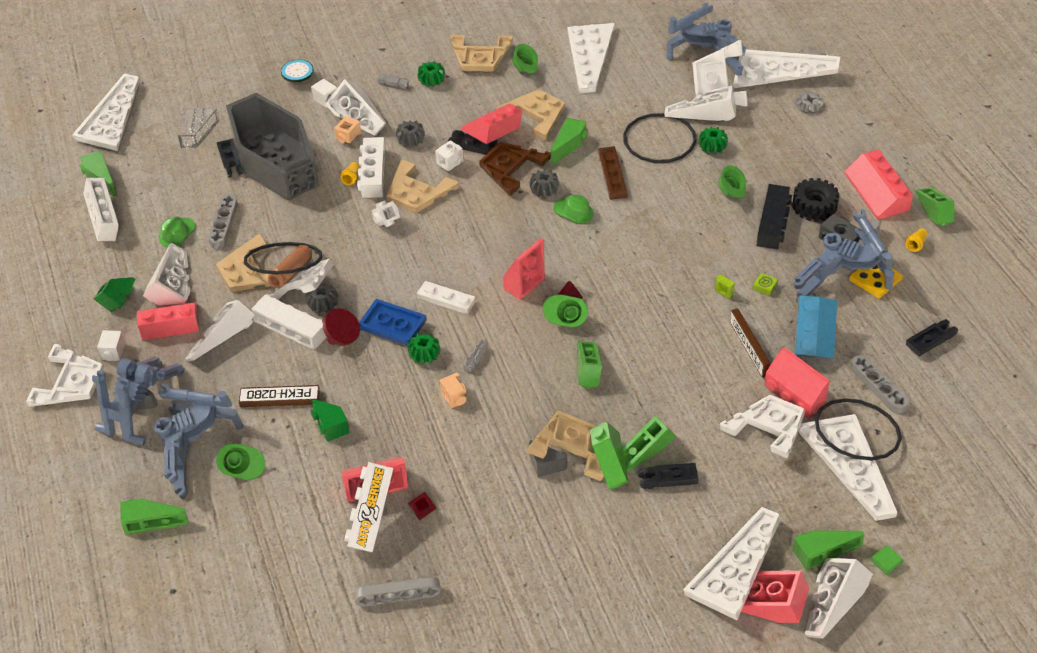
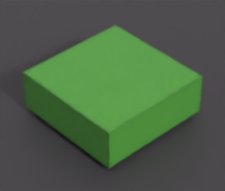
(887, 560)

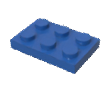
(392, 322)

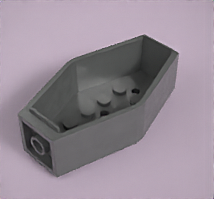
(269, 131)

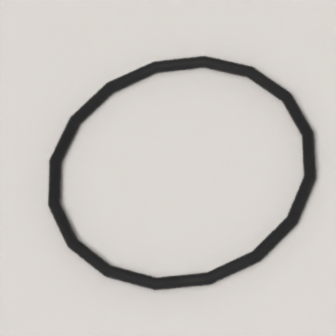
(663, 160)
(283, 271)
(847, 453)

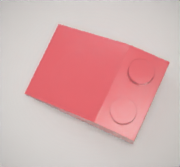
(526, 271)
(777, 596)

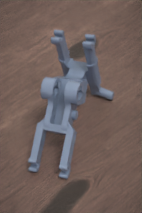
(704, 35)
(847, 255)
(129, 390)
(188, 427)

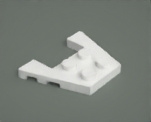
(711, 72)
(305, 280)
(73, 382)
(773, 417)

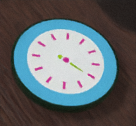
(297, 70)

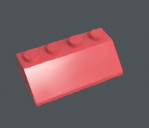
(879, 185)

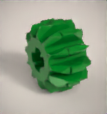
(431, 74)
(713, 140)
(423, 348)

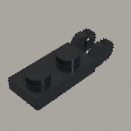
(470, 143)
(229, 156)
(931, 337)
(668, 475)

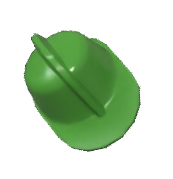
(525, 58)
(732, 182)
(574, 208)
(175, 230)
(565, 310)
(240, 461)

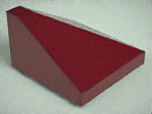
(570, 290)
(422, 506)

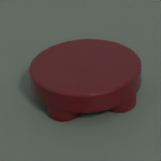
(341, 327)

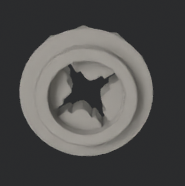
(804, 105)

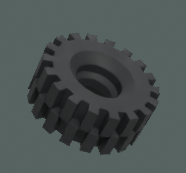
(818, 191)

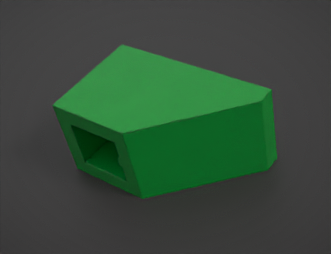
(113, 293)
(330, 419)

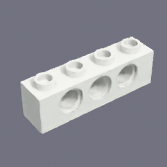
(372, 167)
(100, 209)

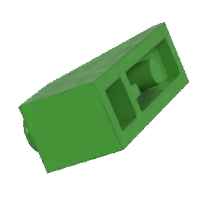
(568, 139)
(95, 167)
(937, 205)
(588, 364)
(647, 443)
(609, 452)
(148, 515)
(817, 545)

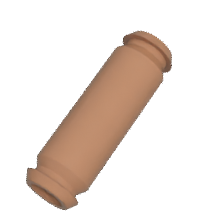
(294, 260)

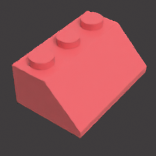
(495, 124)
(168, 321)
(797, 382)
(351, 477)

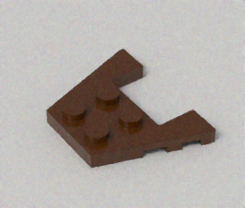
(505, 160)

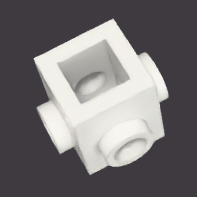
(449, 155)
(391, 213)

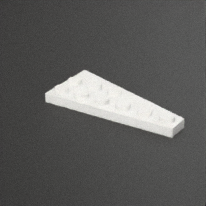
(589, 50)
(773, 67)
(109, 118)
(858, 476)
(731, 573)

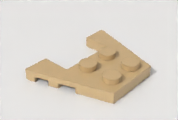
(480, 57)
(540, 107)
(413, 193)
(236, 274)
(570, 435)

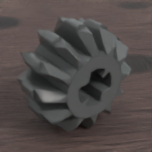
(410, 133)
(544, 183)
(322, 298)

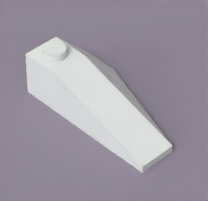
(354, 103)
(715, 107)
(170, 279)
(228, 322)
(839, 588)

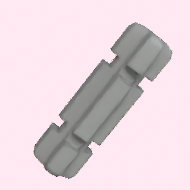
(393, 81)
(475, 356)

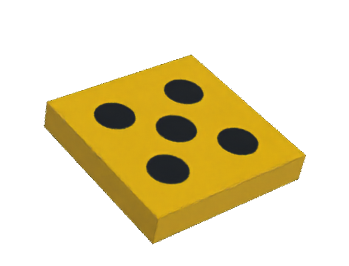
(873, 280)

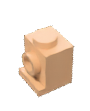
(344, 132)
(453, 390)

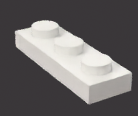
(446, 297)

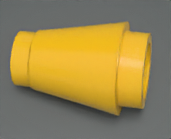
(350, 174)
(916, 240)

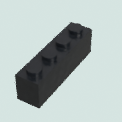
(773, 216)

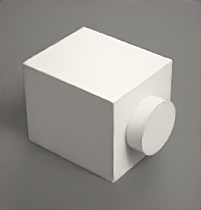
(322, 91)
(111, 345)

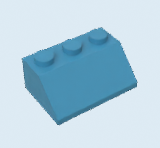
(815, 327)

